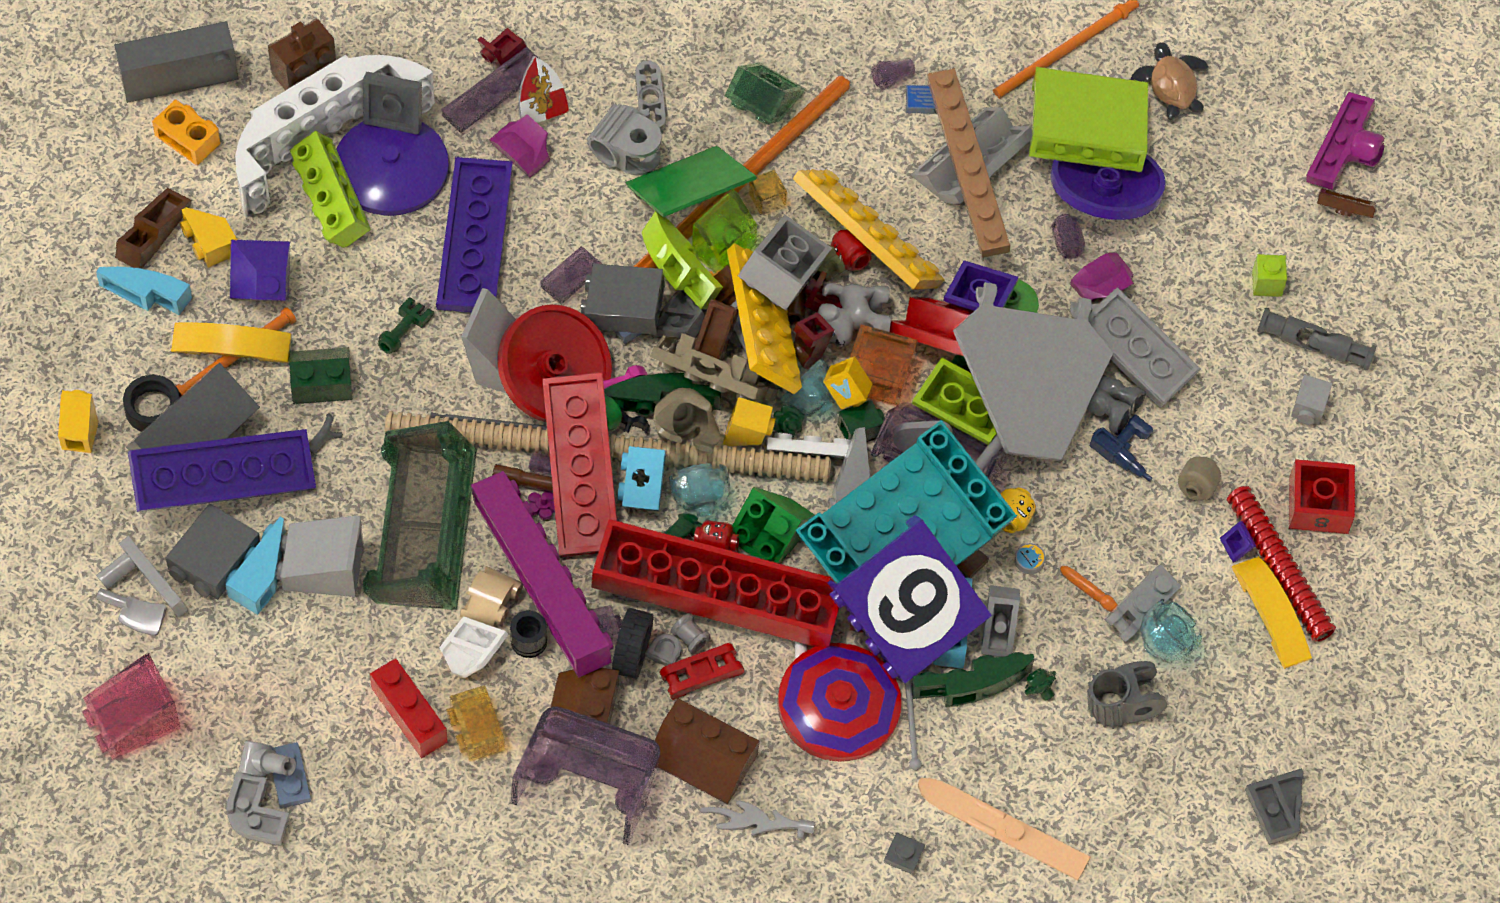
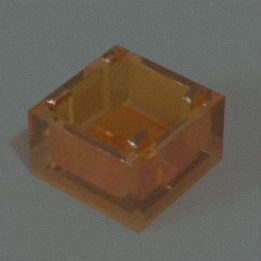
(886, 361)

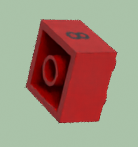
(1321, 496)

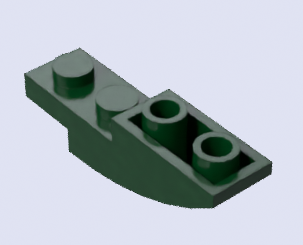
(644, 392)
(985, 679)

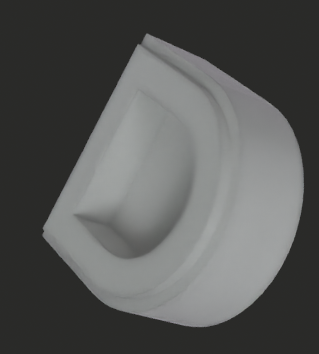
(664, 649)

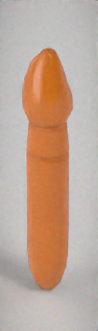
(1088, 587)

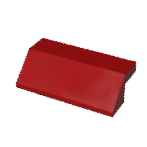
(932, 323)

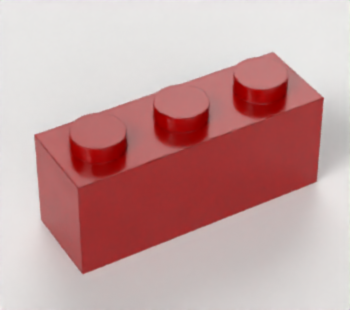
(408, 708)

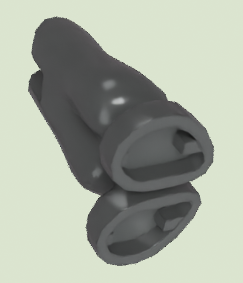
(1105, 402)

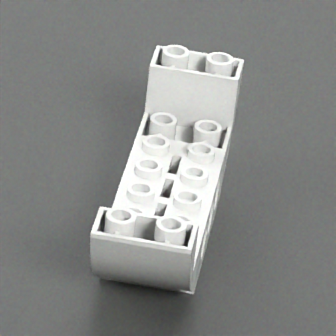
(314, 104)

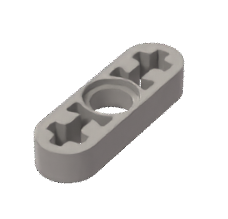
(654, 88)

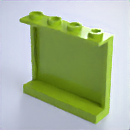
(1089, 119)

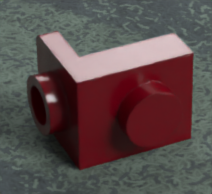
(502, 47)
(815, 296)

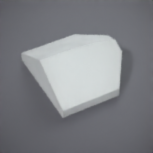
(471, 646)

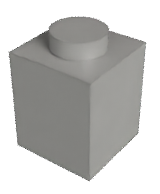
(1311, 400)

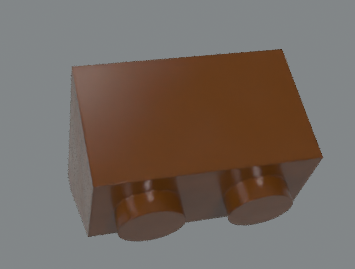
(589, 694)

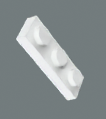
(810, 445)

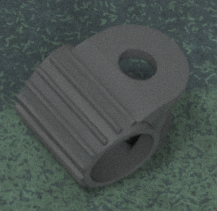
(1125, 683)

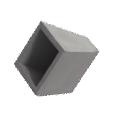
(322, 556)

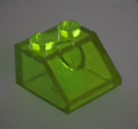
(722, 227)

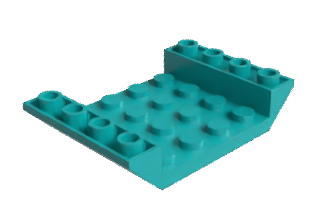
(927, 480)

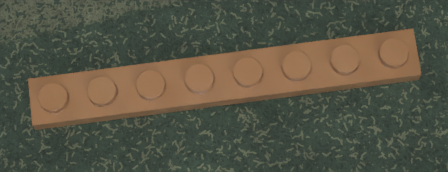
(968, 163)

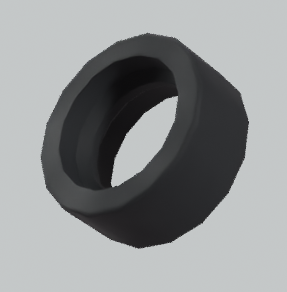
(139, 387)

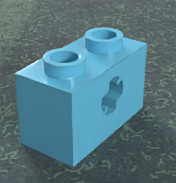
(653, 464)

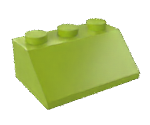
(954, 398)

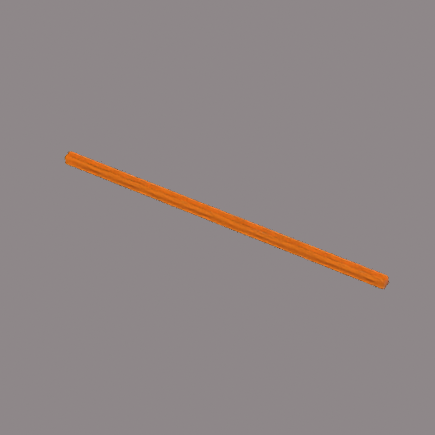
(767, 152)

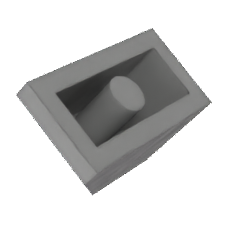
(1001, 626)

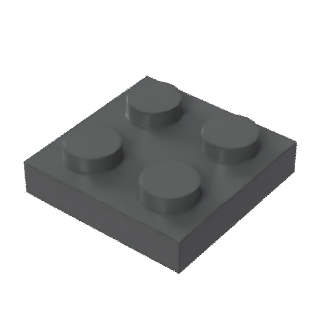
(392, 102)

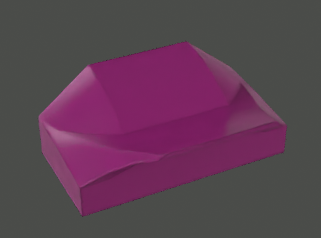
(523, 144)
(1102, 277)

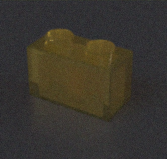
(476, 723)

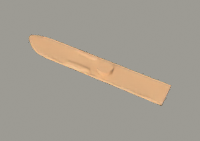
(1004, 827)

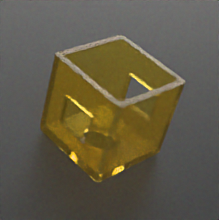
(765, 187)

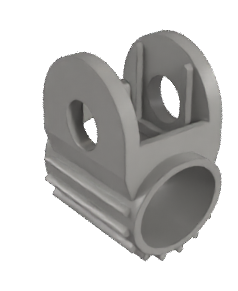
(623, 135)

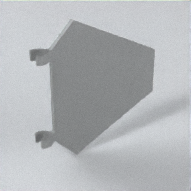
(1033, 372)

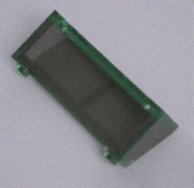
(424, 517)

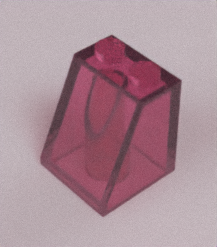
(131, 709)

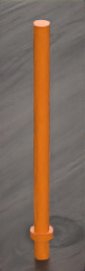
(1119, 11)

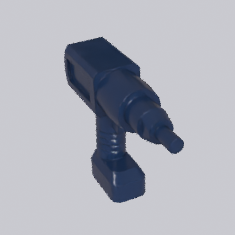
(1116, 449)

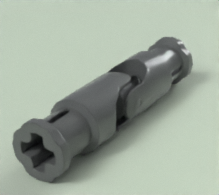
(1332, 344)

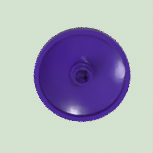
(394, 168)
(1109, 191)

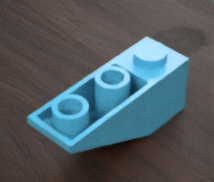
(256, 577)

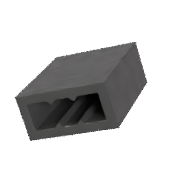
(624, 298)
(211, 551)

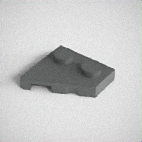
(680, 317)
(1278, 805)

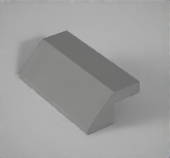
(997, 143)

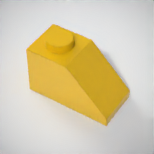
(748, 423)

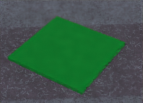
(690, 181)

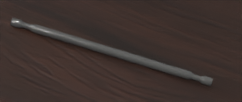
(488, 421)

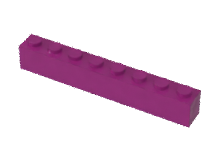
(542, 574)

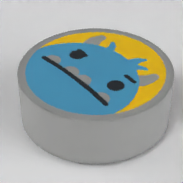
(1030, 558)

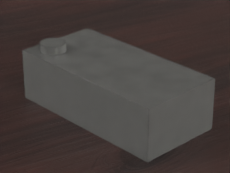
(176, 61)
(203, 413)

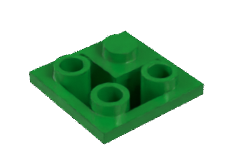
(769, 525)

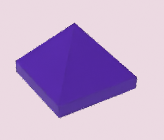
(1237, 541)

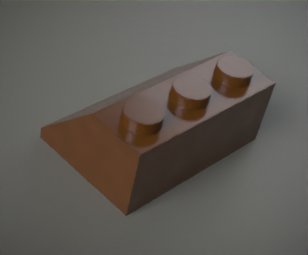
(704, 751)

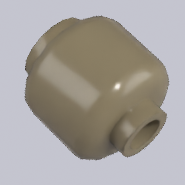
(1199, 478)

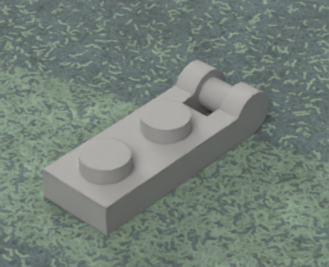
(1154, 587)

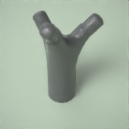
(324, 435)

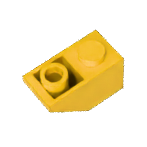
(210, 235)
(77, 421)

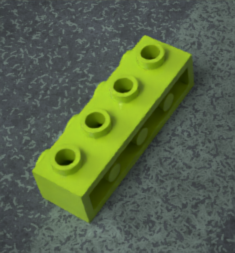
(329, 190)

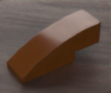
(151, 228)

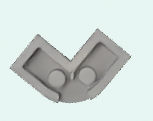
(249, 817)

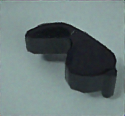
(638, 421)

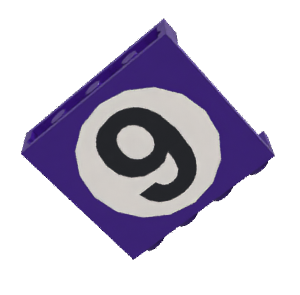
(910, 601)

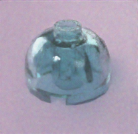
(813, 394)
(700, 488)
(1169, 632)

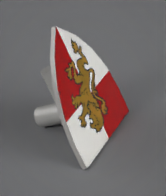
(541, 92)

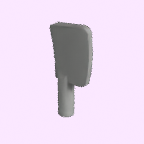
(135, 614)

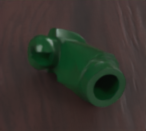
(684, 525)

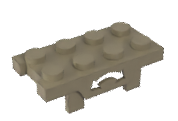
(698, 366)

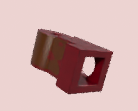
(808, 343)

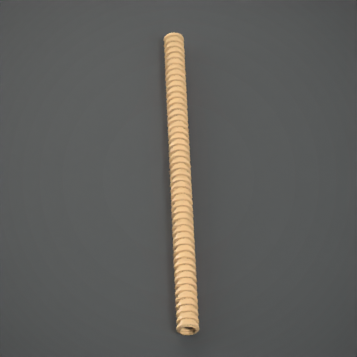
(676, 453)

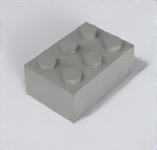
(784, 262)

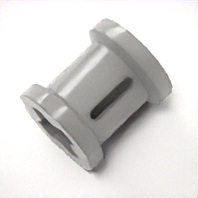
(690, 633)

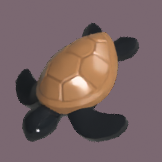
(1173, 80)

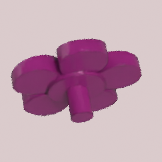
(542, 504)

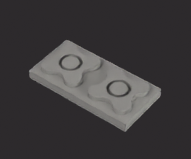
(1142, 348)

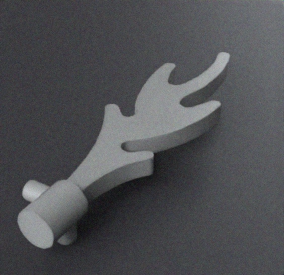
(754, 816)

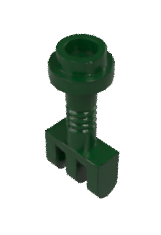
(390, 341)

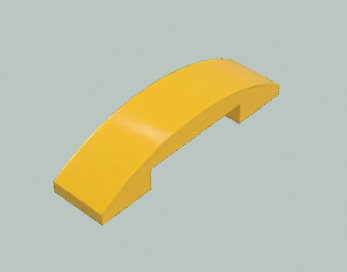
(231, 341)
(1274, 610)

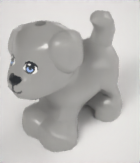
(859, 307)

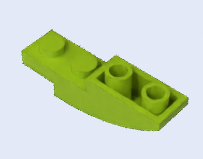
(680, 267)

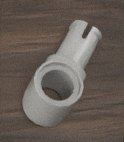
(262, 760)

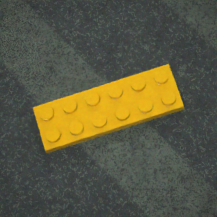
(871, 231)
(764, 329)

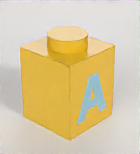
(848, 383)

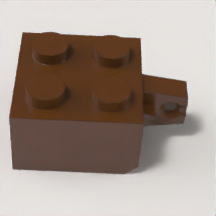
(301, 53)

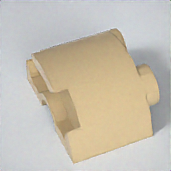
(489, 596)

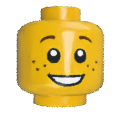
(1023, 506)

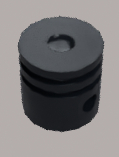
(528, 634)

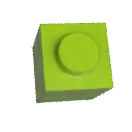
(1269, 275)

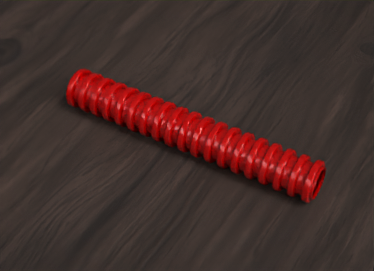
(1281, 563)

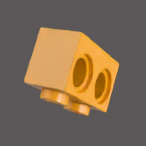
(184, 135)

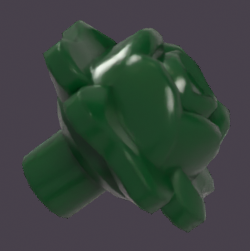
(788, 420)
(1040, 683)

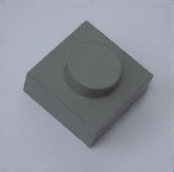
(904, 853)

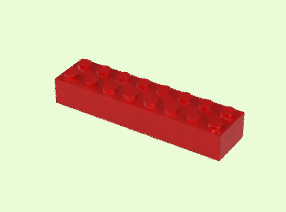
(715, 584)

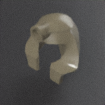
(684, 412)

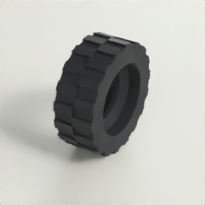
(632, 642)

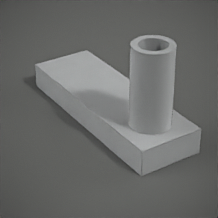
(135, 558)

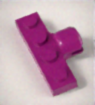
(1347, 142)

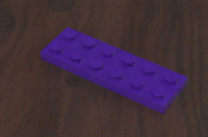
(474, 232)
(221, 470)

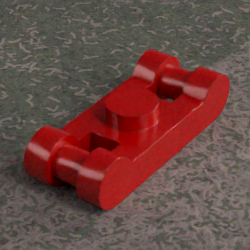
(701, 670)

